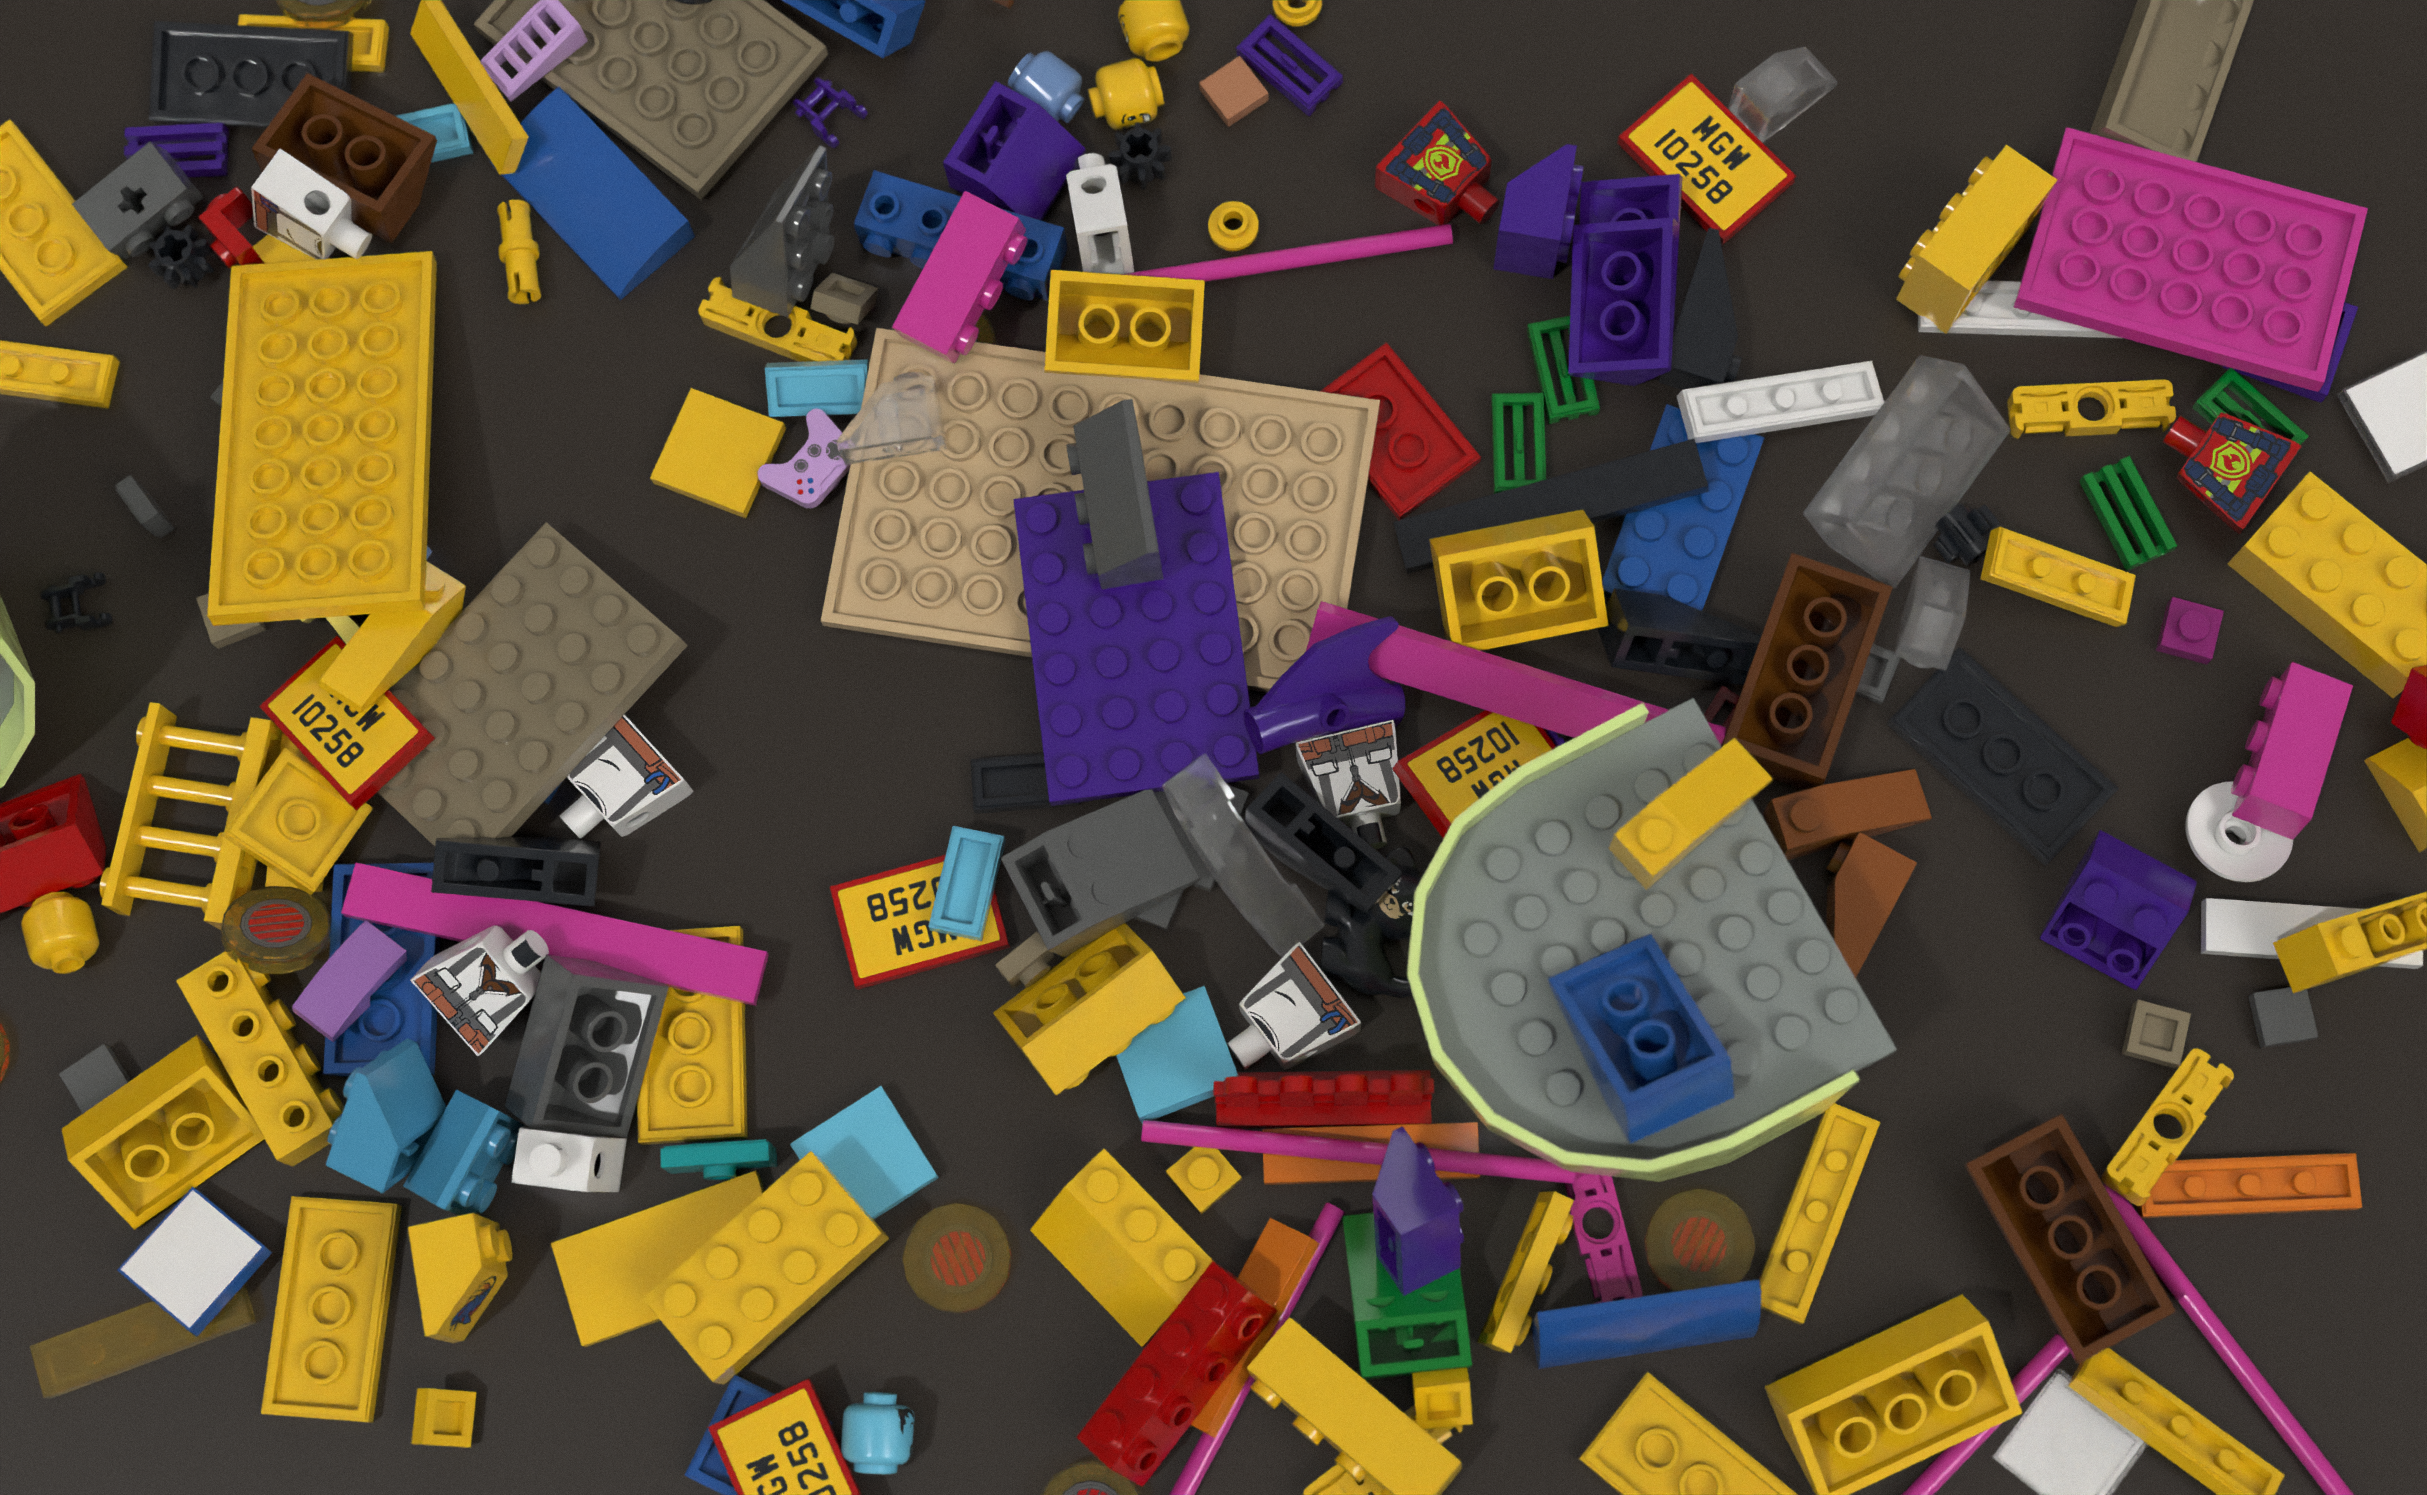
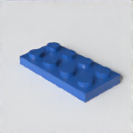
(1681, 542)
(397, 1006)

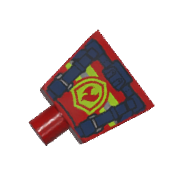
(1438, 170)
(2230, 465)

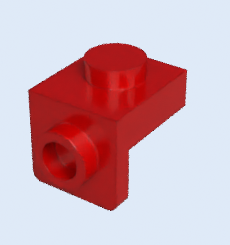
(222, 220)

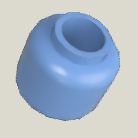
(1049, 84)

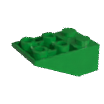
(1397, 1331)

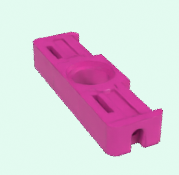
(1610, 1259)

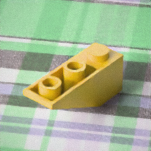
(2354, 942)

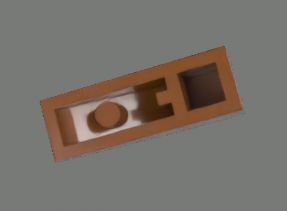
(1840, 810)
(1863, 894)

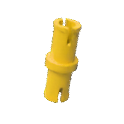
(519, 252)

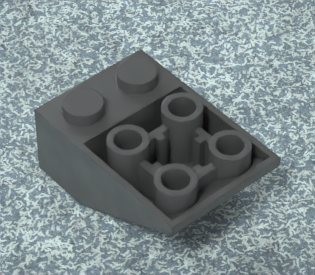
(787, 240)
(1100, 871)

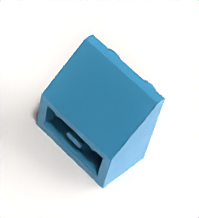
(386, 1118)
(464, 1156)

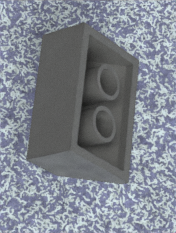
(1115, 498)
(585, 1048)

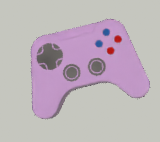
(813, 469)

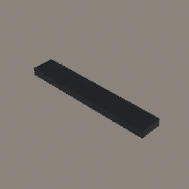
(1599, 490)

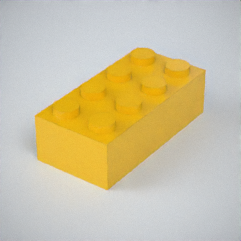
(2342, 582)
(765, 1269)

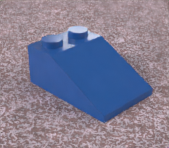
(1643, 1038)

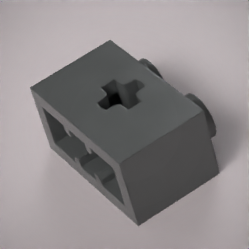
(113, 203)

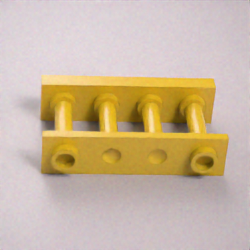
(234, 868)

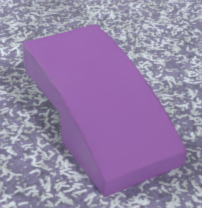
(348, 979)

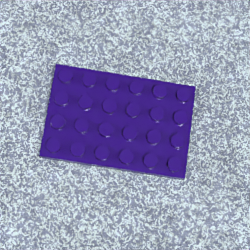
(1140, 671)

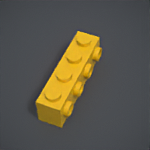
(263, 1056)
(1349, 1415)

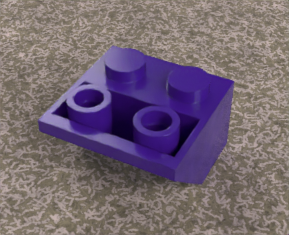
(1012, 154)
(1539, 216)
(2119, 910)
(1415, 1216)

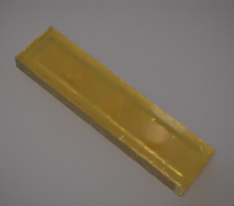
(126, 1343)

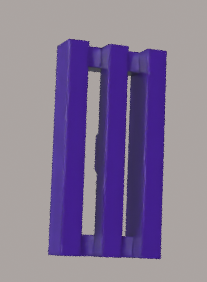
(1277, 79)
(213, 132)

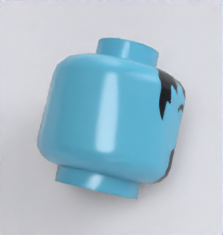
(877, 1434)

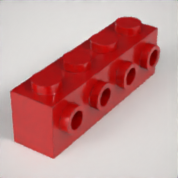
(1176, 1374)

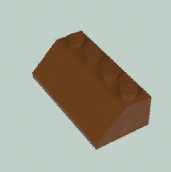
(1807, 670)
(2069, 1238)

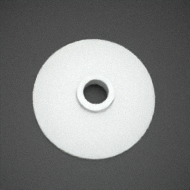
(2208, 821)

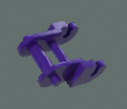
(840, 99)

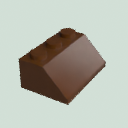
(355, 148)

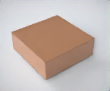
(1234, 91)

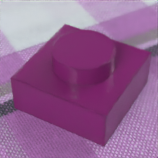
(2189, 630)

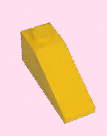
(393, 643)
(1688, 813)

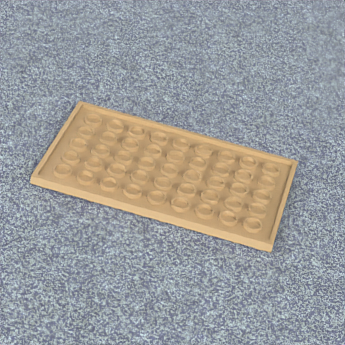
(935, 538)

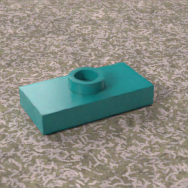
(718, 1159)

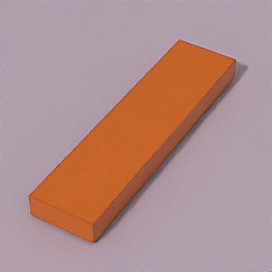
(1301, 1170)
(2255, 1186)
(1274, 1274)

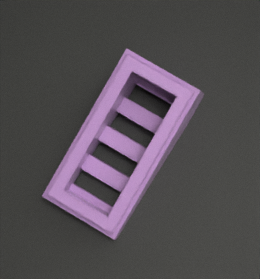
(531, 25)

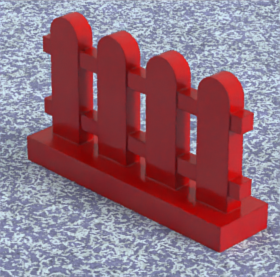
(1324, 1099)

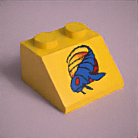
(457, 1272)

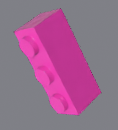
(961, 278)
(2290, 750)

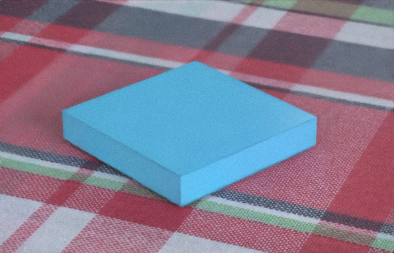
(1177, 1059)
(870, 1153)

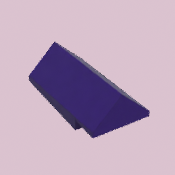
(1625, 279)

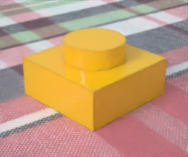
(1203, 1176)
(1442, 1398)
(443, 1417)

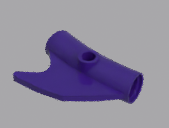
(1328, 691)

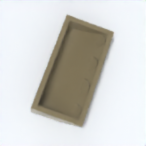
(2171, 74)

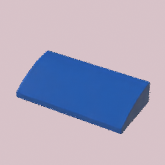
(595, 196)
(1646, 1324)

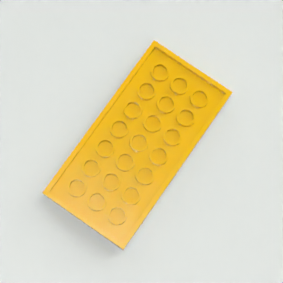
(324, 440)

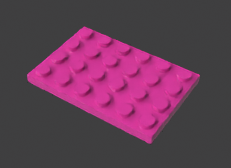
(2192, 259)

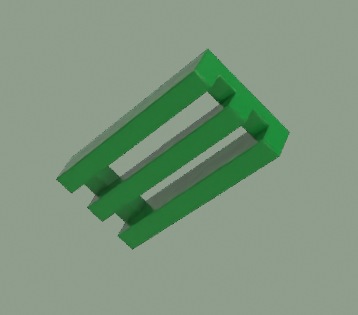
(2250, 396)
(1517, 401)
(1571, 408)
(2145, 505)

